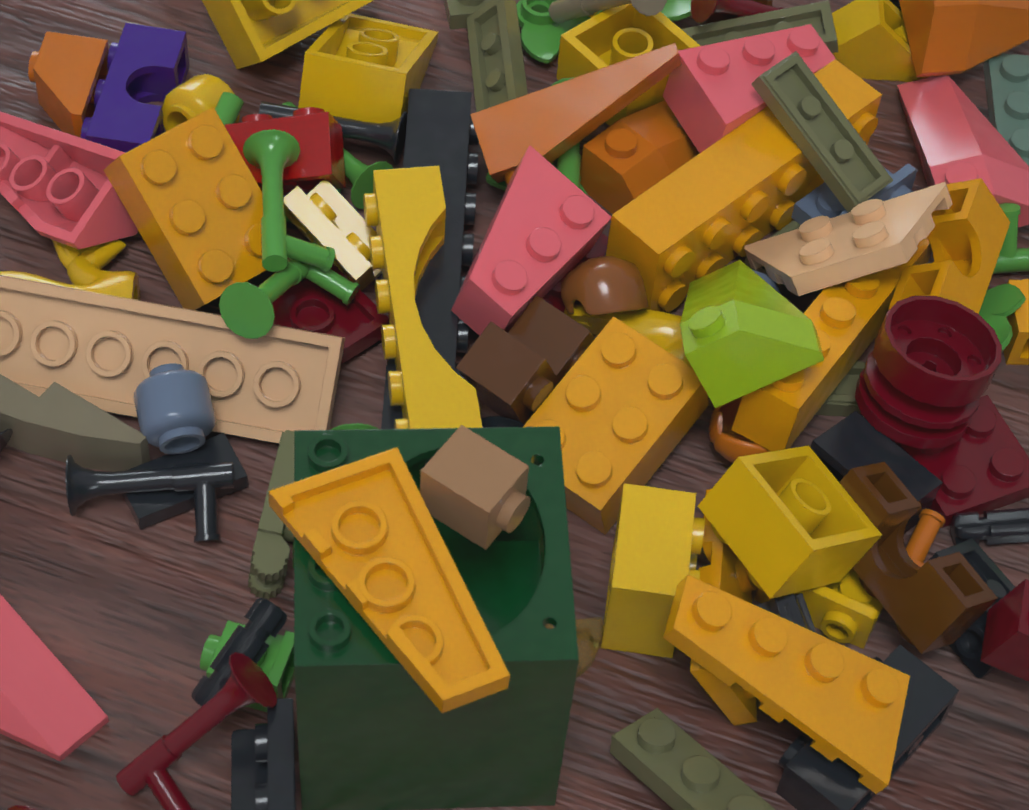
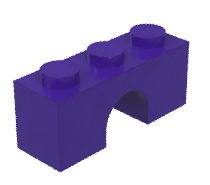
(140, 71)

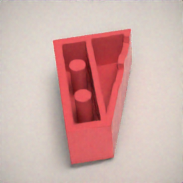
(714, 85)
(529, 245)

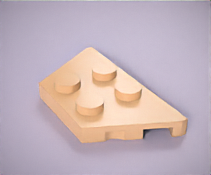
(851, 244)

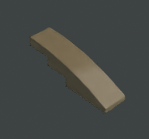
(67, 425)

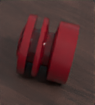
(927, 371)

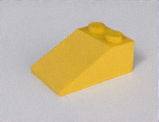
(265, 27)
(365, 68)

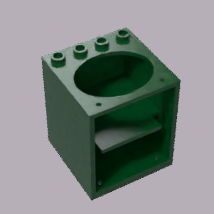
(362, 718)

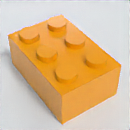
(194, 207)
(618, 418)

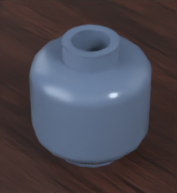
(174, 409)

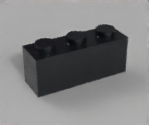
(819, 784)

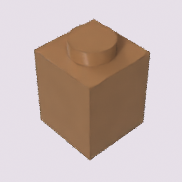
(475, 487)

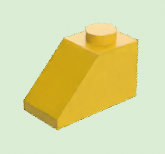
(874, 41)

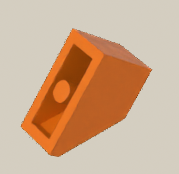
(67, 77)

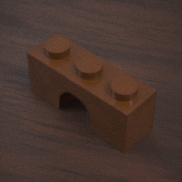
(926, 602)

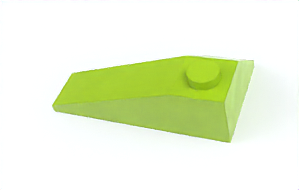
(743, 333)

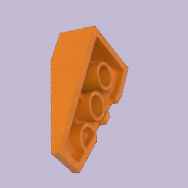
(960, 34)
(566, 112)
(634, 156)

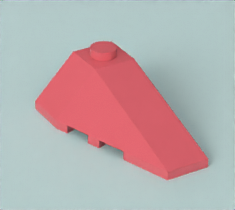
(961, 143)
(61, 184)
(38, 695)

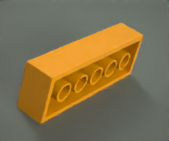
(727, 196)

